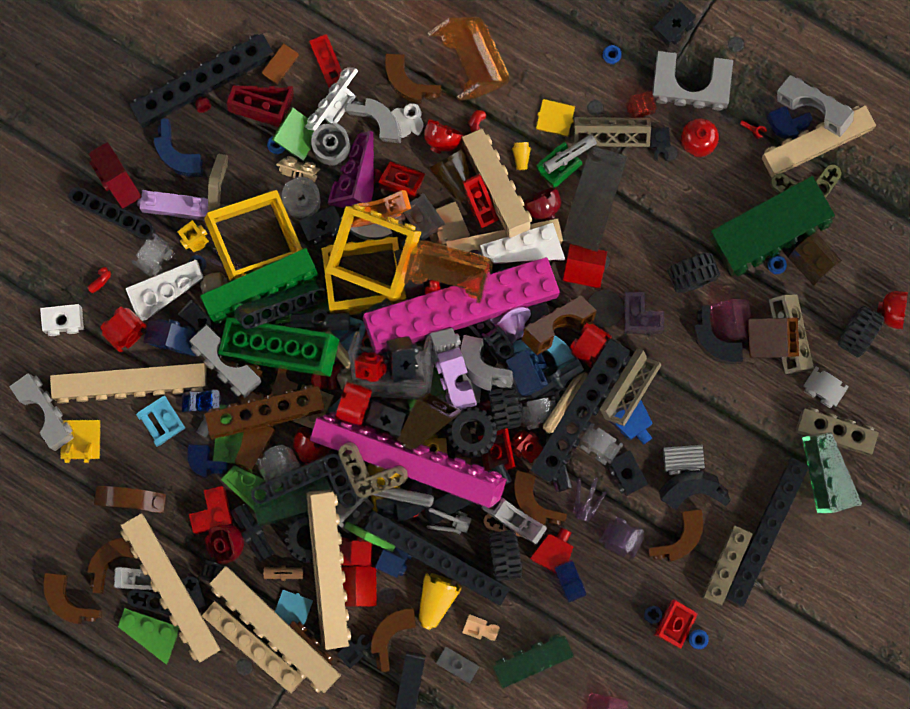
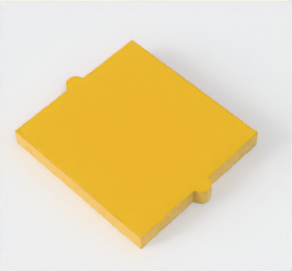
(555, 117)

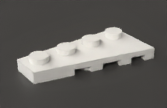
(525, 247)
(159, 291)

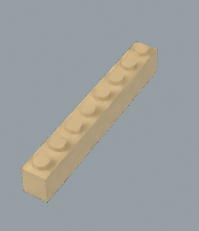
(128, 382)
(327, 569)
(170, 588)
(275, 629)

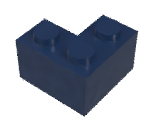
(170, 336)
(528, 372)
(393, 562)

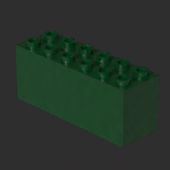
(772, 227)

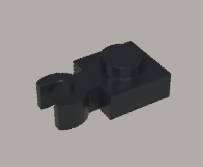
(660, 140)
(352, 654)

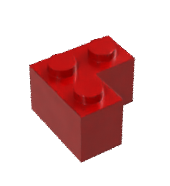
(217, 513)
(356, 553)

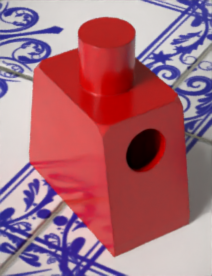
(553, 550)

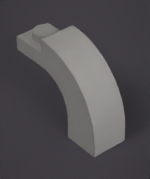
(477, 371)

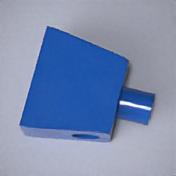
(636, 424)

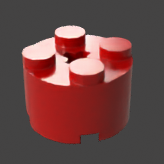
(123, 329)
(590, 344)
(353, 403)

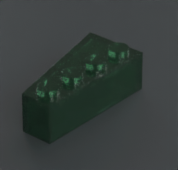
(829, 475)
(290, 504)
(533, 661)

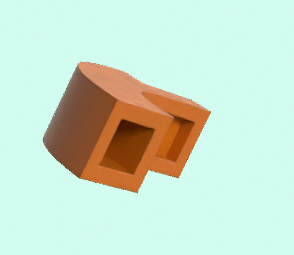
(389, 207)

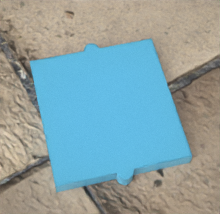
(293, 607)

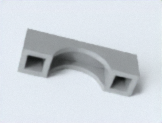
(796, 93)
(241, 379)
(54, 431)

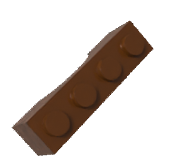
(573, 314)

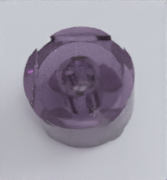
(622, 538)

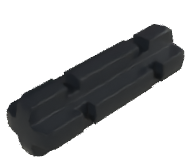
(386, 302)

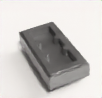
(457, 665)

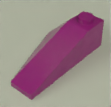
(357, 176)

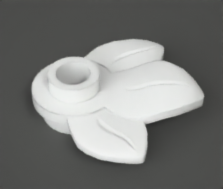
(409, 123)

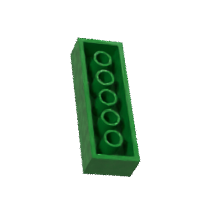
(268, 280)
(279, 347)

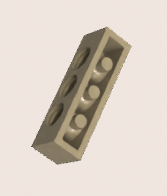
(788, 307)
(867, 434)
(727, 565)

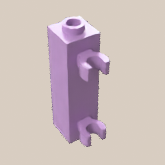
(173, 205)

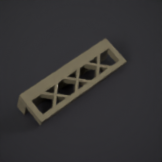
(614, 125)
(623, 387)

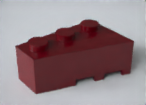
(261, 104)
(113, 175)

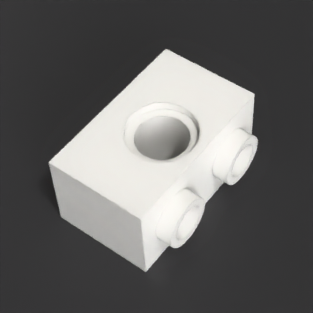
(51, 315)

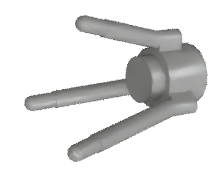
(460, 522)

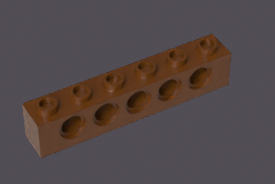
(257, 420)

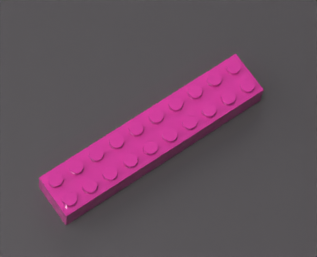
(453, 308)
(420, 463)

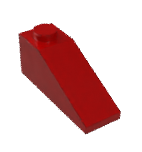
(480, 201)

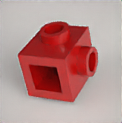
(370, 366)
(526, 445)

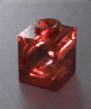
(641, 105)

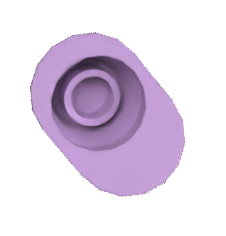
(514, 323)

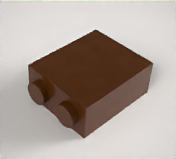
(773, 337)

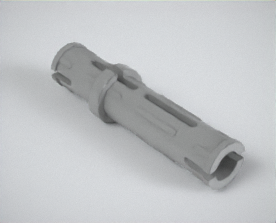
(551, 164)

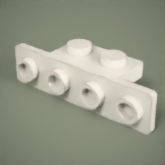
(335, 103)

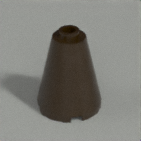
(452, 173)

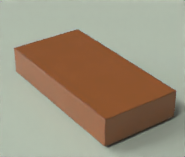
(280, 64)

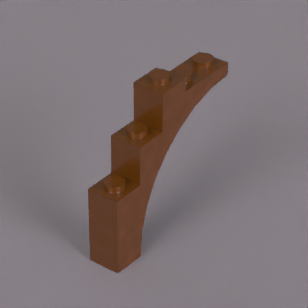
(257, 440)

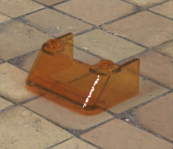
(476, 53)
(450, 267)

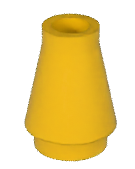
(521, 155)

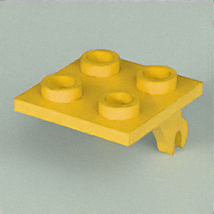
(85, 442)

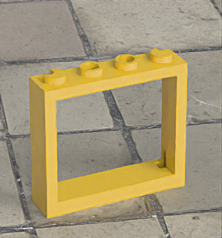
(242, 207)
(334, 269)
(356, 306)

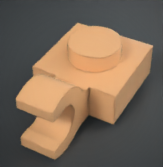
(477, 628)

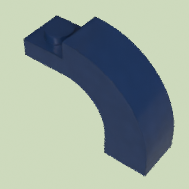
(183, 164)

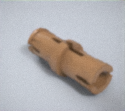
(269, 573)

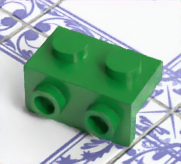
(561, 173)

